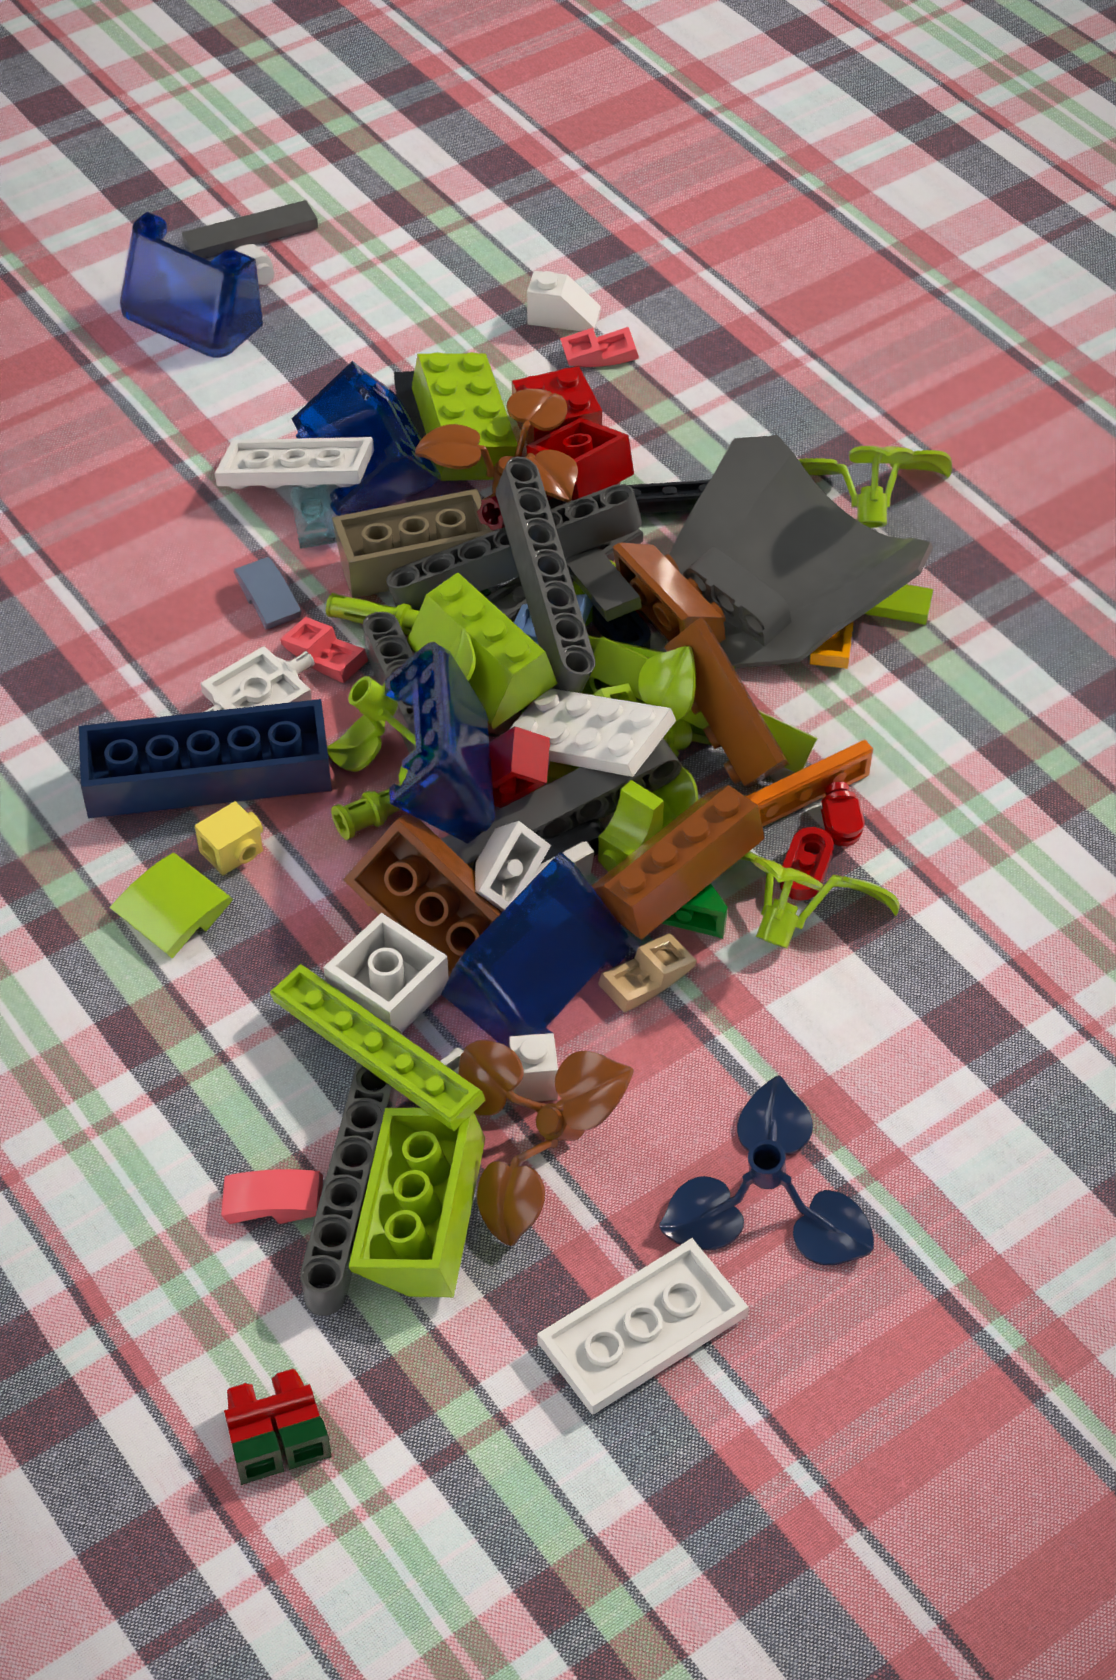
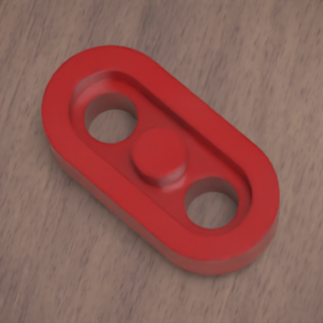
(800, 858)

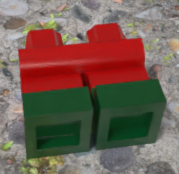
(288, 1412)

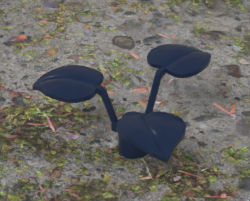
(770, 1128)

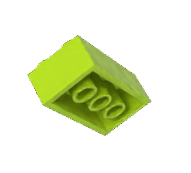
(463, 392)

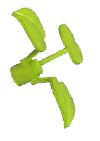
(872, 502)
(671, 683)
(362, 740)
(781, 918)

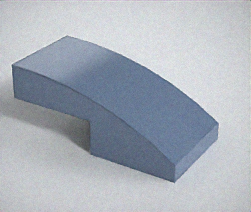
(268, 592)

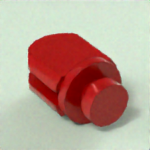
(842, 814)

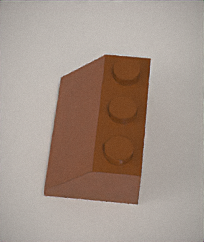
(665, 594)

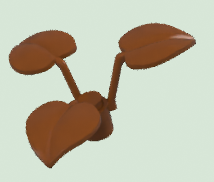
(459, 446)
(589, 1092)

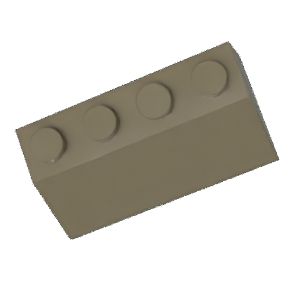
(392, 536)

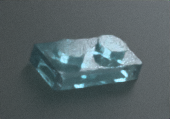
(313, 516)

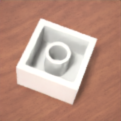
(389, 972)

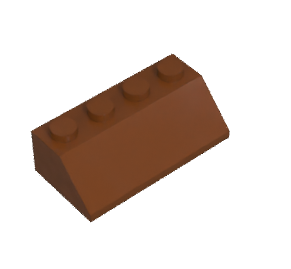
(729, 709)
(681, 860)
(423, 888)

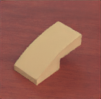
(648, 974)

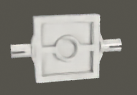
(258, 681)

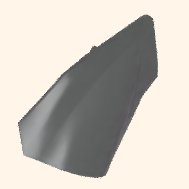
(784, 556)

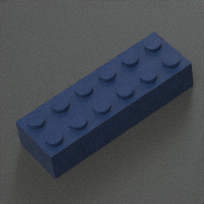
(203, 758)

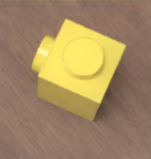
(229, 837)

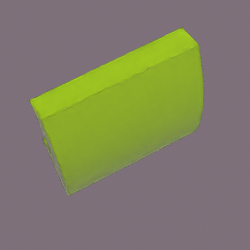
(171, 903)

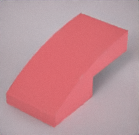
(587, 350)
(331, 656)
(277, 1193)

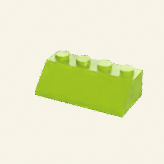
(508, 664)
(418, 1203)

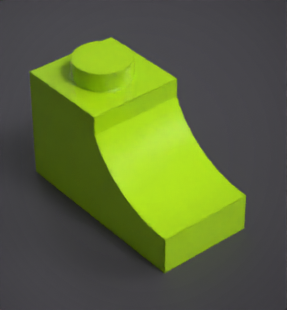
(633, 823)

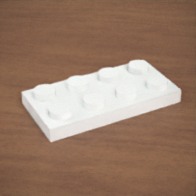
(295, 462)
(597, 730)
(642, 1325)

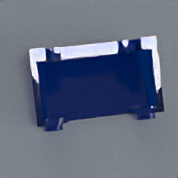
(186, 297)
(365, 407)
(451, 765)
(537, 954)

